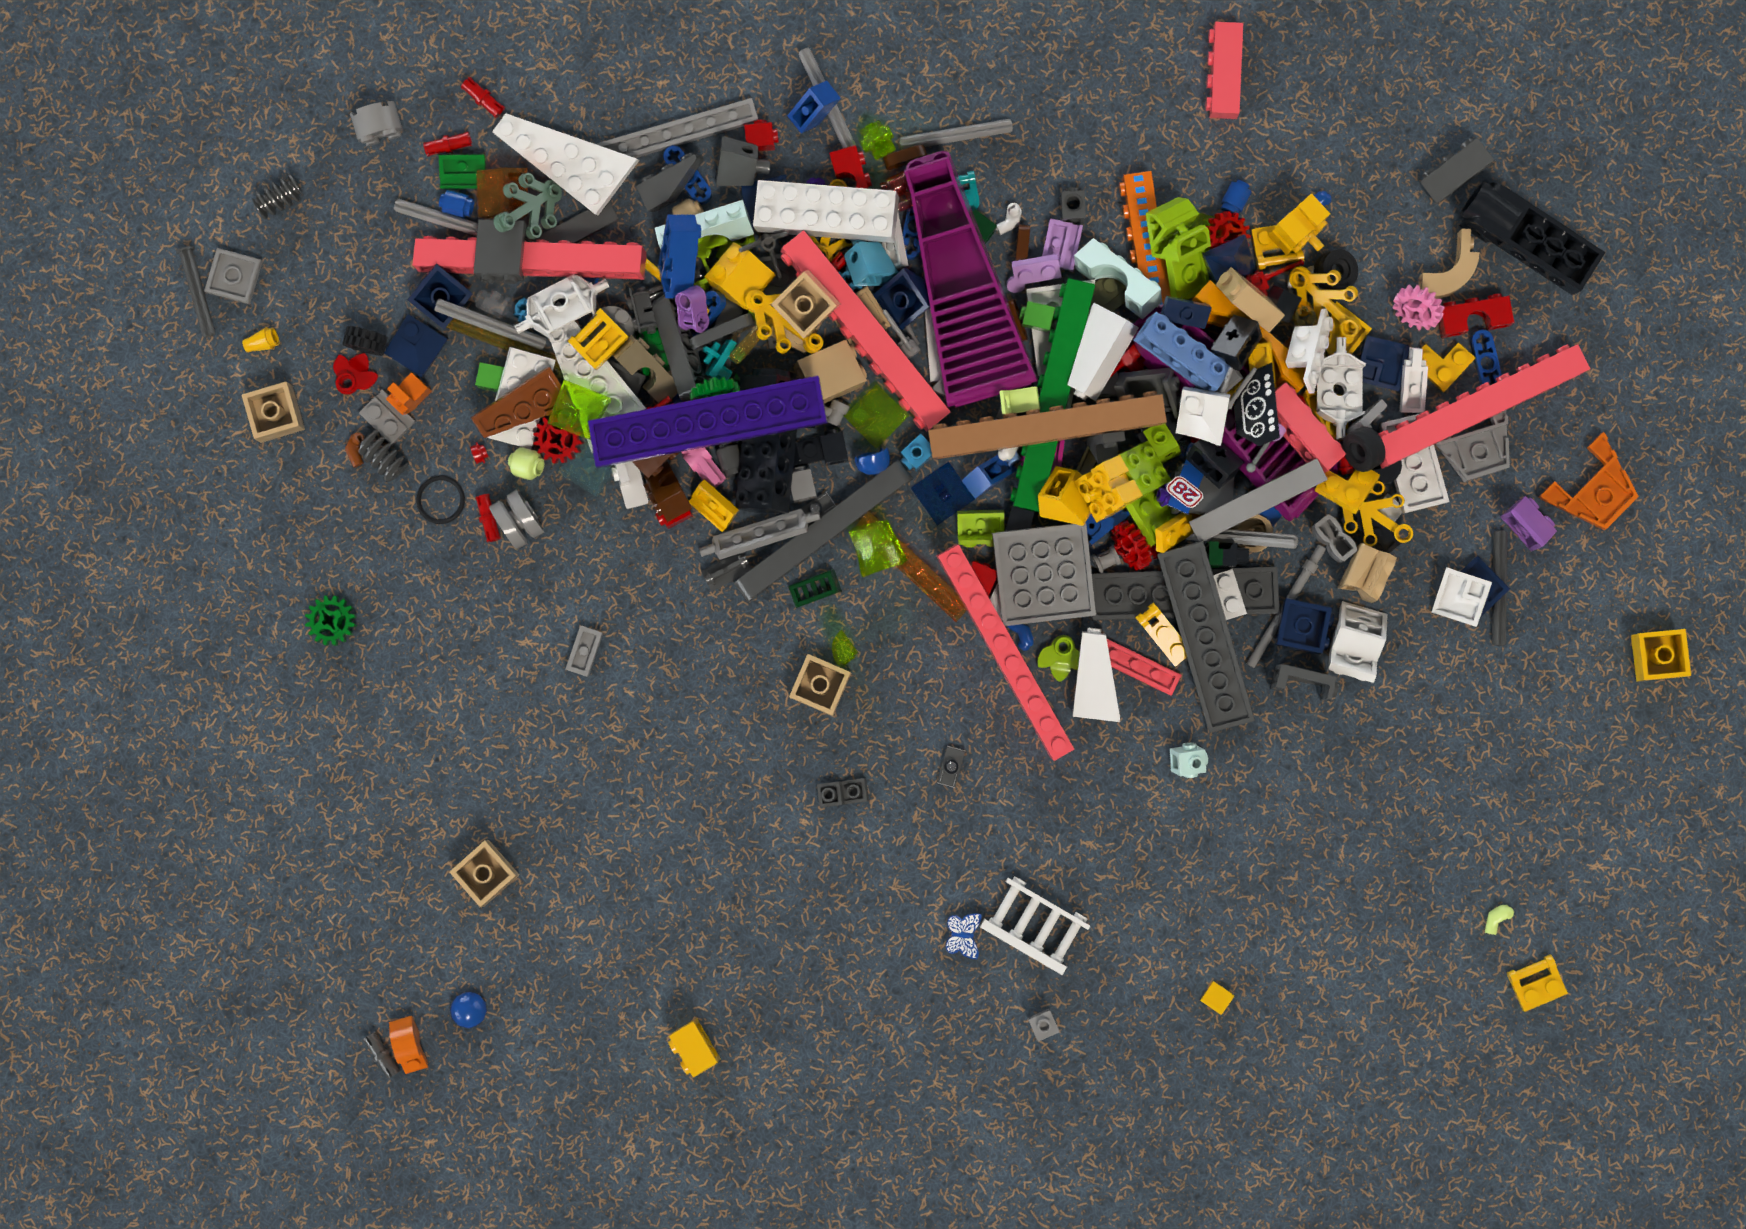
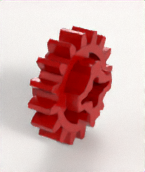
(1222, 231)
(550, 443)
(1131, 545)

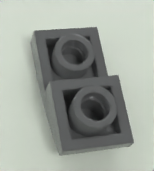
(843, 792)

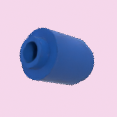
(1236, 197)
(456, 204)

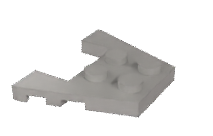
(1480, 450)

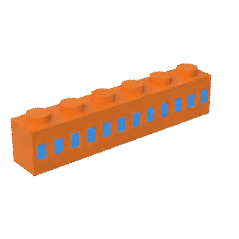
(1139, 199)

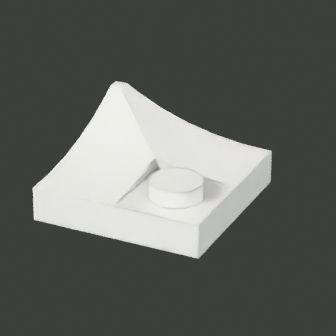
(1203, 414)
(1461, 597)

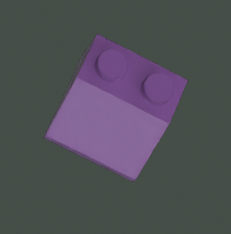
(1529, 523)

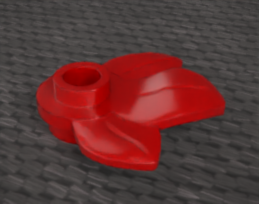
(354, 370)

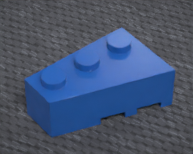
(678, 254)

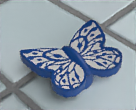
(963, 935)

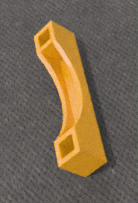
(1222, 312)

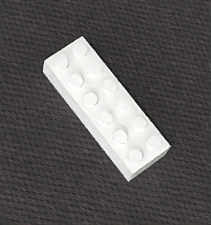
(826, 211)

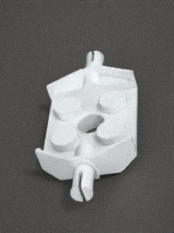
(547, 317)
(1347, 372)

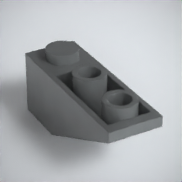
(666, 186)

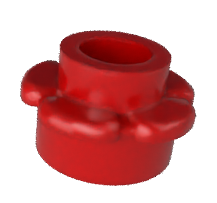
(479, 453)

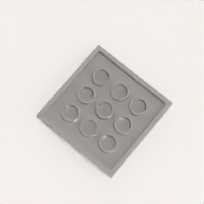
(1044, 574)

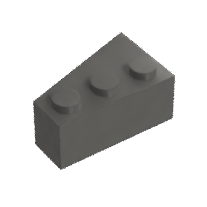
(1456, 170)

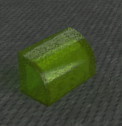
(843, 649)

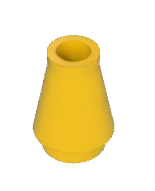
(263, 340)

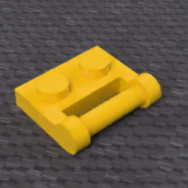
(1263, 243)
(603, 344)
(1540, 990)

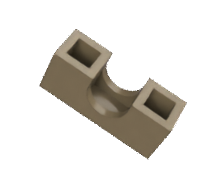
(634, 355)

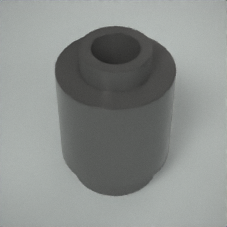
(729, 459)

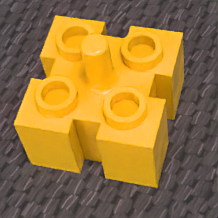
(1301, 226)
(1108, 488)

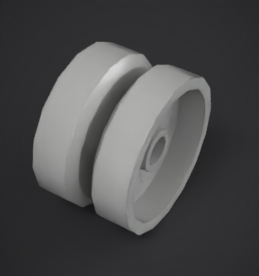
(520, 517)

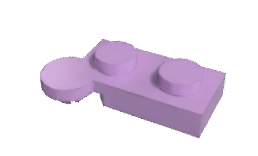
(1032, 271)

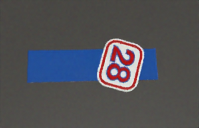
(1185, 489)

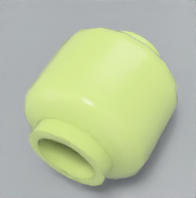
(526, 463)

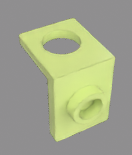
(1019, 400)

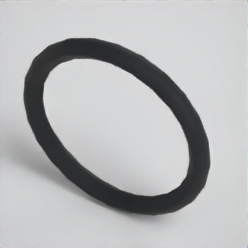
(455, 515)

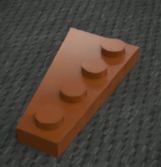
(521, 405)

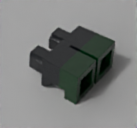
(1227, 557)

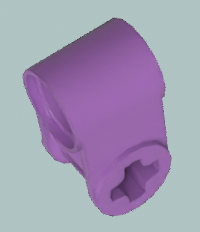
(691, 307)

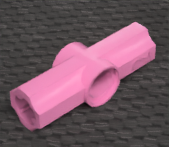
(702, 463)

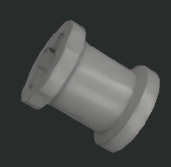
(1106, 559)

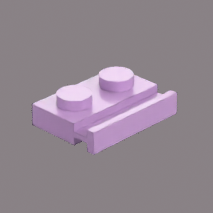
(1063, 240)

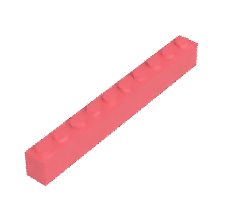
(539, 258)
(868, 335)
(1483, 404)
(1005, 652)

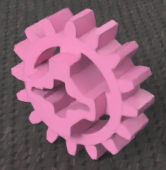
(1418, 307)

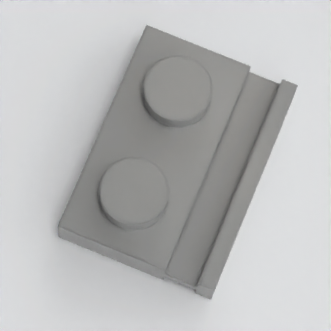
(386, 418)

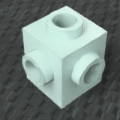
(1188, 760)

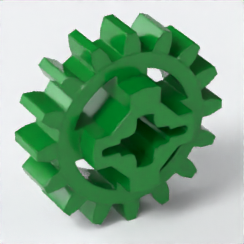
(713, 388)
(336, 629)

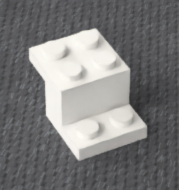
(1357, 642)

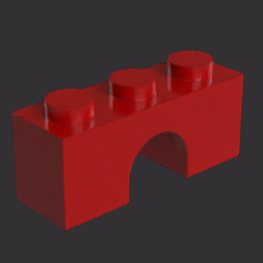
(848, 164)
(1494, 310)

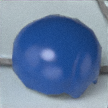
(873, 462)
(468, 1010)

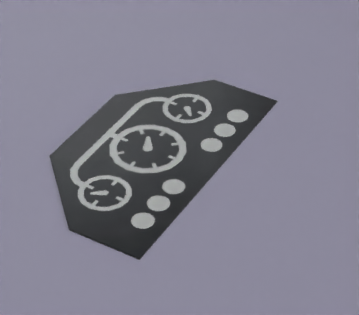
(1257, 408)

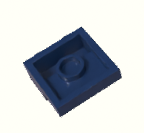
(1305, 626)

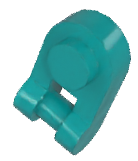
(972, 193)

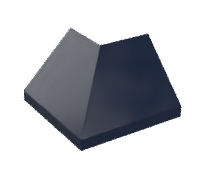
(1230, 254)
(434, 286)
(904, 297)

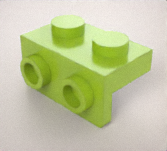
(977, 526)

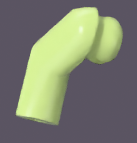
(1496, 916)

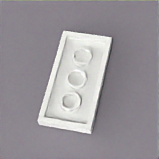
(518, 369)
(1420, 475)

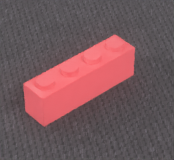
(1225, 70)
(1305, 431)

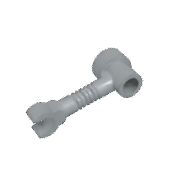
(836, 412)

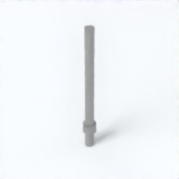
(1309, 567)

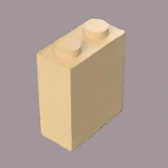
(1249, 299)
(836, 368)

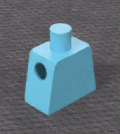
(869, 264)

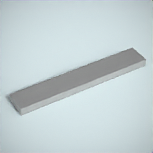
(1258, 500)

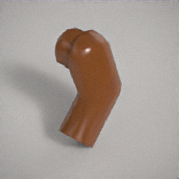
(352, 449)

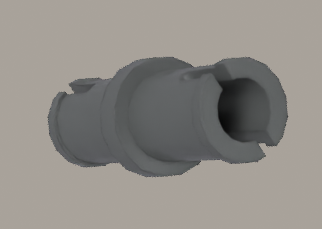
(381, 1055)

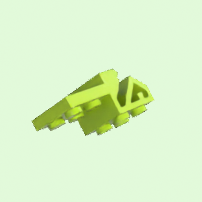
(1179, 246)
(1149, 476)

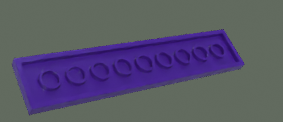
(707, 421)

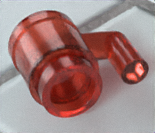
(899, 184)

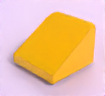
(1217, 998)

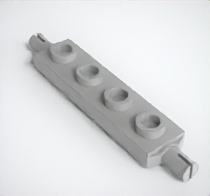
(760, 534)

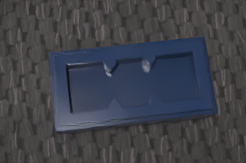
(1186, 312)

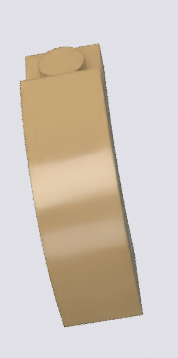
(1451, 281)

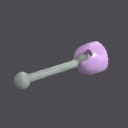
(1251, 466)

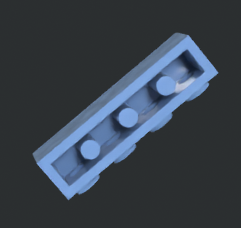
(1182, 353)

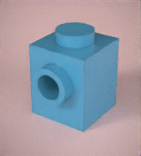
(916, 453)

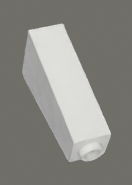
(1100, 351)
(1095, 685)

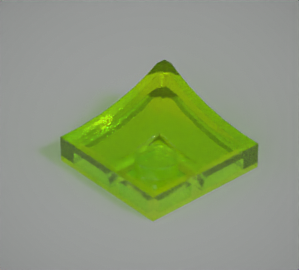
(576, 407)
(876, 416)
(876, 547)

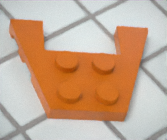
(1603, 495)

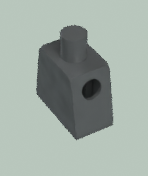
(739, 163)

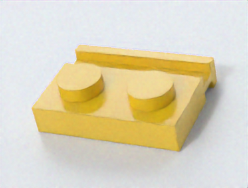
(713, 505)

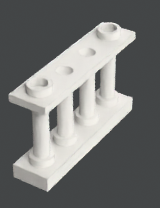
(1015, 936)

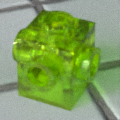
(877, 139)

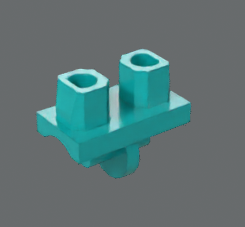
(716, 368)

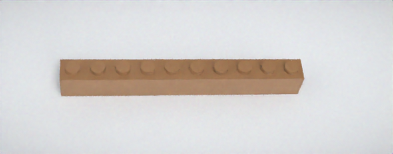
(1047, 426)

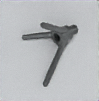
(768, 243)

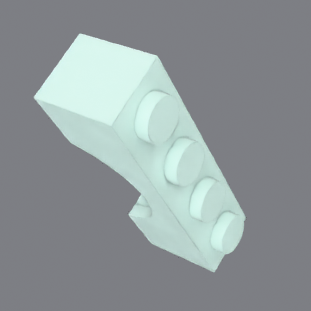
(728, 220)
(1099, 262)

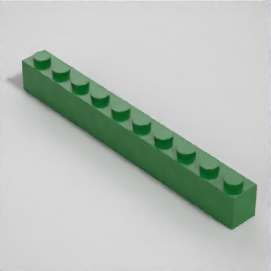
(1054, 387)

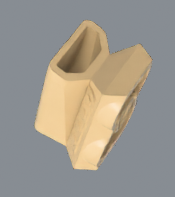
(1368, 572)

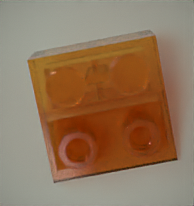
(490, 191)

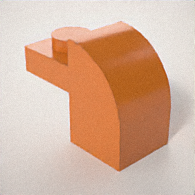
(407, 394)
(406, 1044)

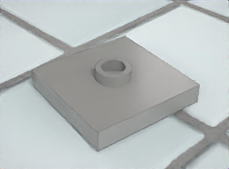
(233, 276)

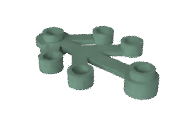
(532, 205)

